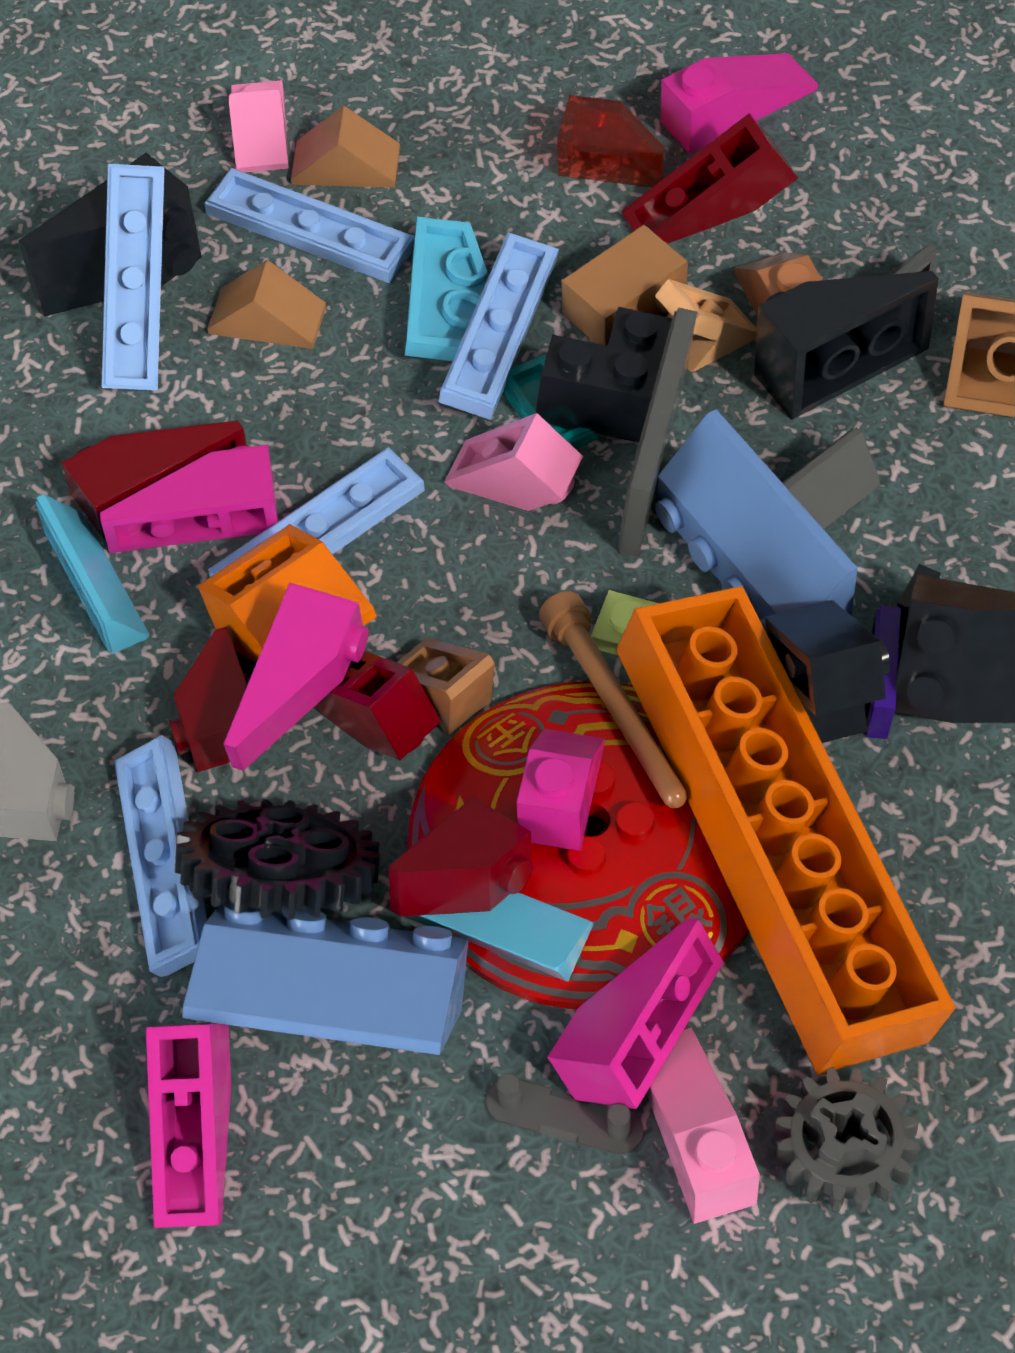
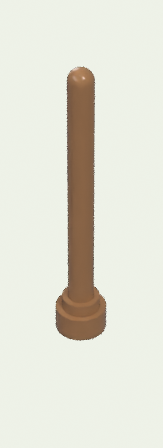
(568, 622)

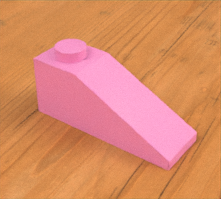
(702, 1133)

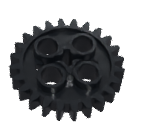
(277, 858)

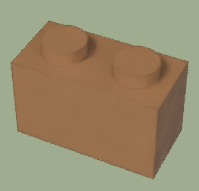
(622, 277)

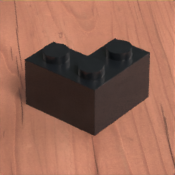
(603, 384)
(831, 665)

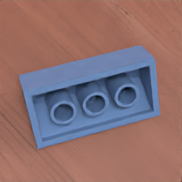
(749, 525)
(329, 978)

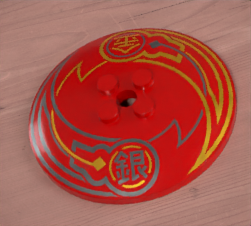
(629, 881)

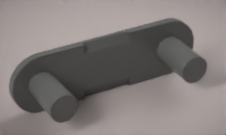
(561, 1116)

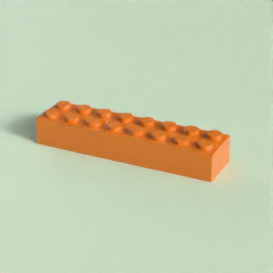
(783, 830)

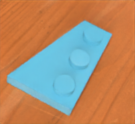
(443, 287)

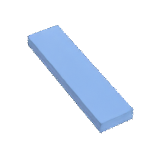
(310, 225)
(132, 277)
(498, 326)
(347, 506)
(152, 816)

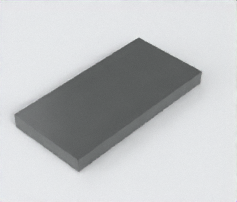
(656, 432)

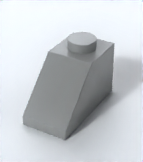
(31, 782)

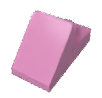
(259, 126)

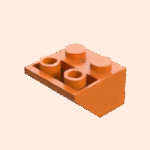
(252, 587)

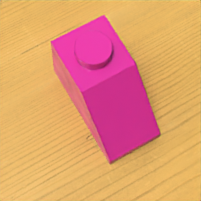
(559, 787)

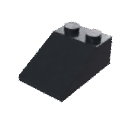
(68, 250)
(840, 334)
(958, 653)

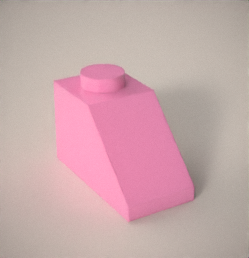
(517, 465)

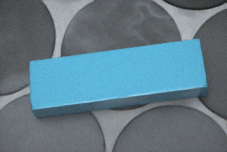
(91, 575)
(523, 932)

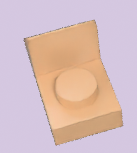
(718, 325)

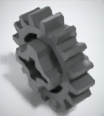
(832, 1114)

